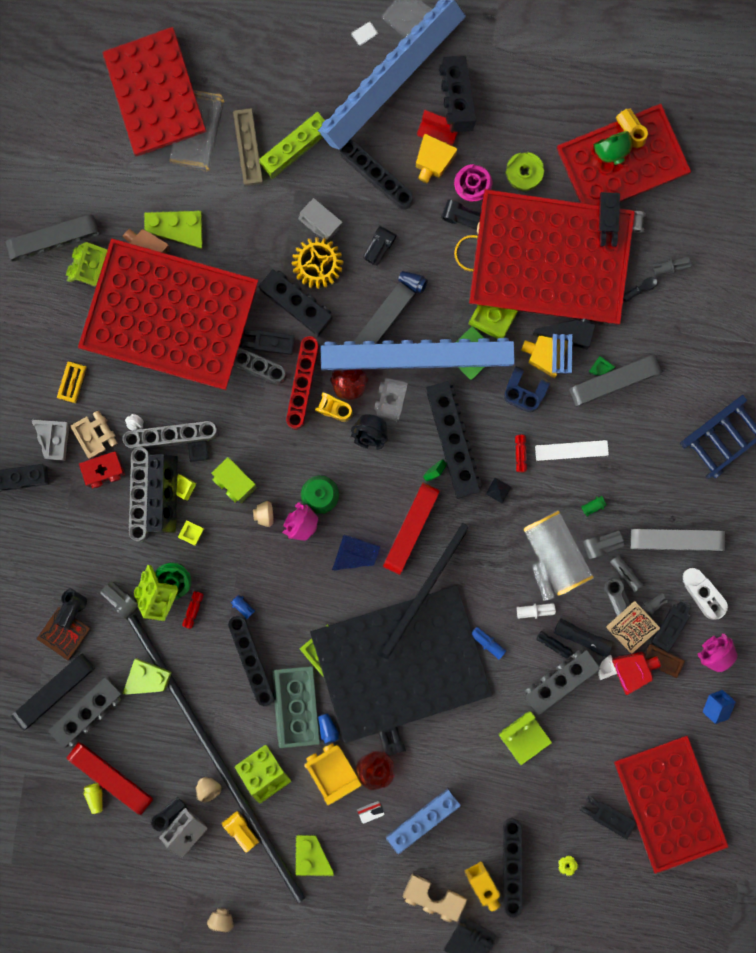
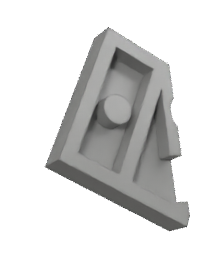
(53, 438)

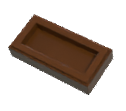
(670, 664)

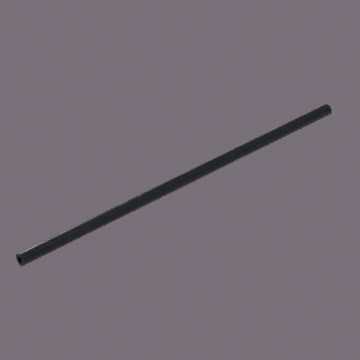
(218, 762)

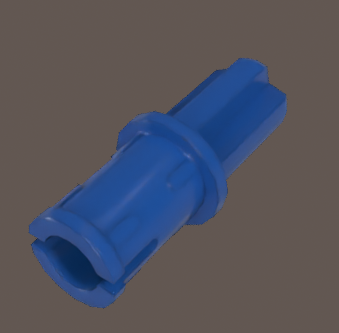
(488, 643)

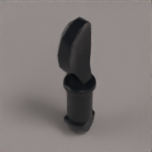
(647, 285)

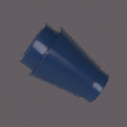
(413, 281)

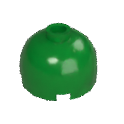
(614, 148)

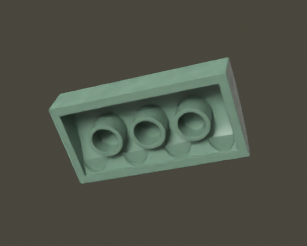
(295, 707)

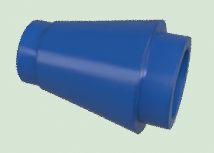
(328, 729)

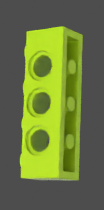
(292, 146)

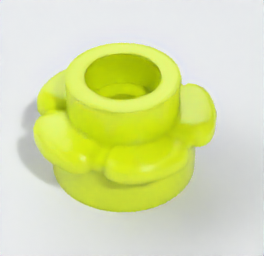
(567, 860)

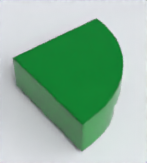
(601, 367)
(435, 470)

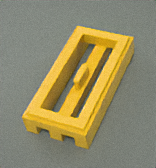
(72, 381)

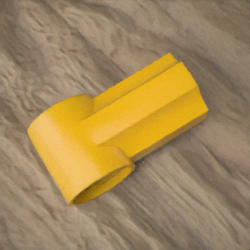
(630, 123)
(237, 828)

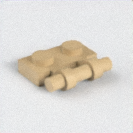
(89, 439)

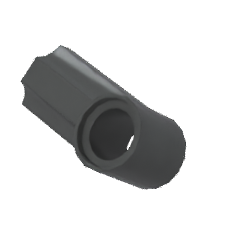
(600, 545)
(618, 599)
(122, 602)

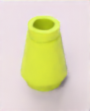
(93, 796)

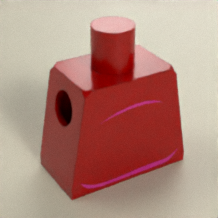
(635, 670)

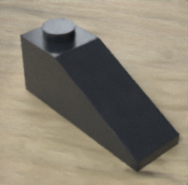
(580, 330)

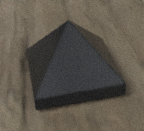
(498, 490)

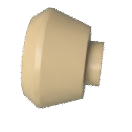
(264, 514)
(207, 789)
(220, 921)

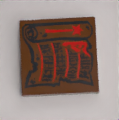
(62, 640)

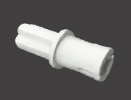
(535, 611)

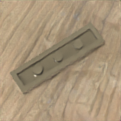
(247, 147)

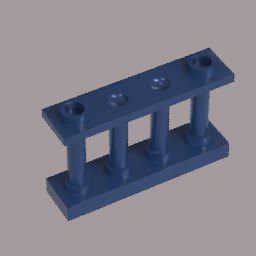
(708, 430)

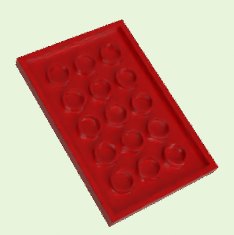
(154, 91)
(644, 168)
(670, 804)

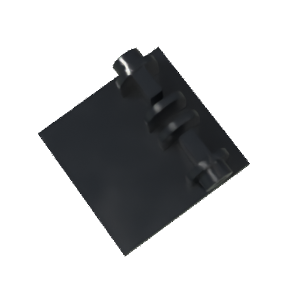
(470, 938)

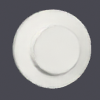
(134, 422)

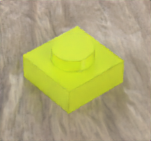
(184, 487)
(191, 533)

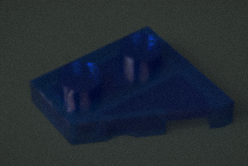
(355, 553)

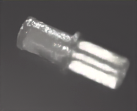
(543, 581)

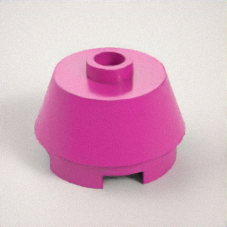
(472, 182)
(301, 523)
(718, 653)

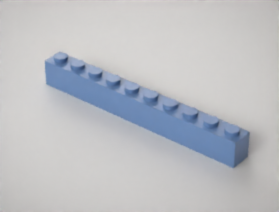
(391, 73)
(417, 354)

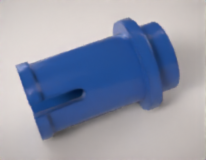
(242, 606)

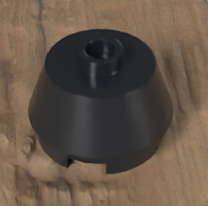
(370, 431)

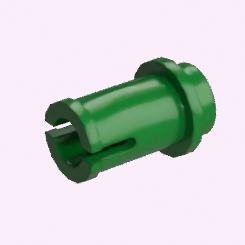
(593, 506)

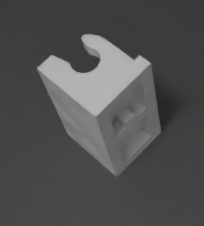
(320, 220)

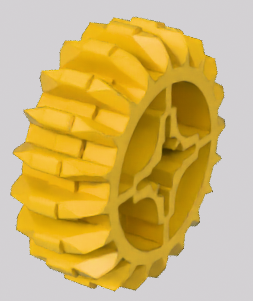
(311, 247)

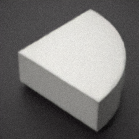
(606, 668)

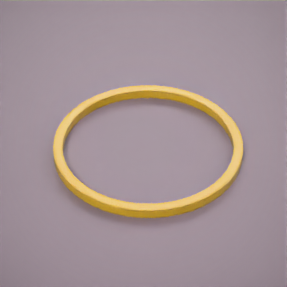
(457, 245)

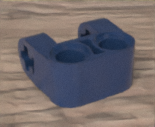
(524, 394)

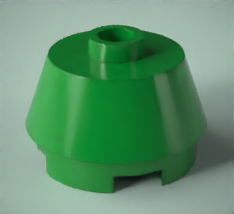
(320, 494)
(174, 574)

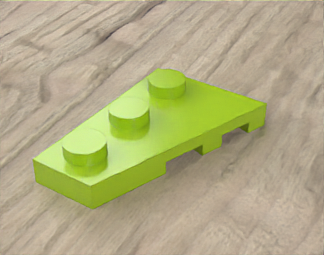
(177, 226)

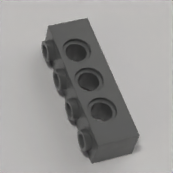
(588, 668)
(61, 731)

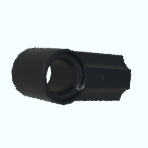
(456, 213)
(381, 242)
(72, 604)
(169, 813)

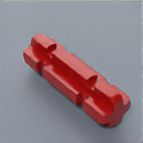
(521, 466)
(192, 610)

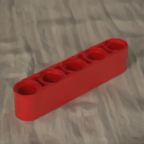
(302, 374)
(411, 528)
(109, 778)

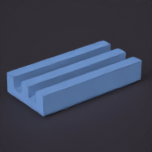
(562, 337)

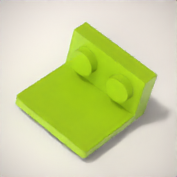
(86, 263)
(153, 597)
(524, 738)
(262, 774)

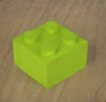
(234, 480)

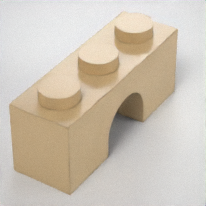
(449, 907)

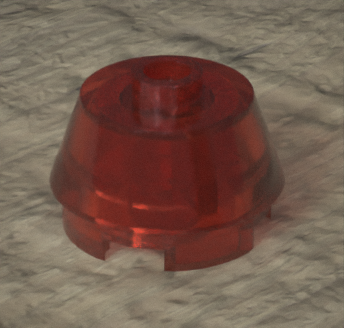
(349, 383)
(375, 770)

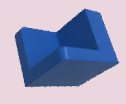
(719, 706)

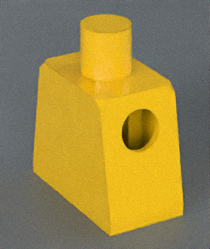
(434, 158)
(542, 354)
(483, 886)

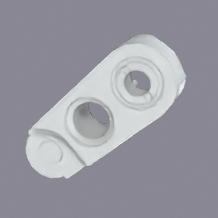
(693, 582)

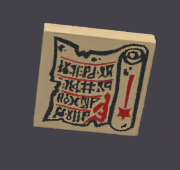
(633, 627)

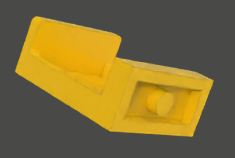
(332, 773)

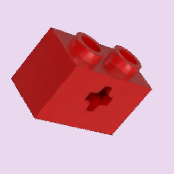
(108, 461)

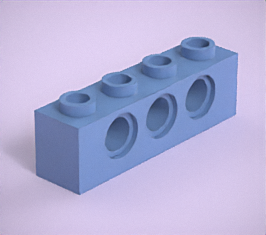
(422, 821)

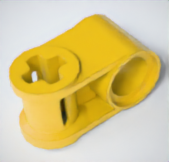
(333, 407)

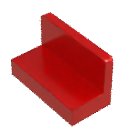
(436, 127)

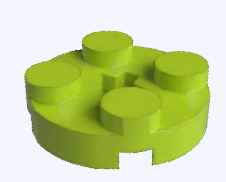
(520, 181)

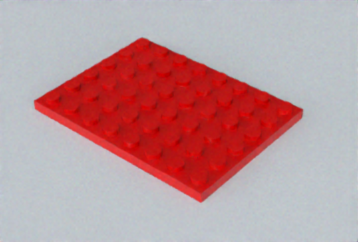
(549, 258)
(168, 314)

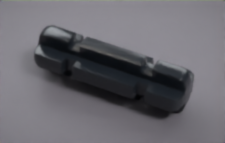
(554, 644)

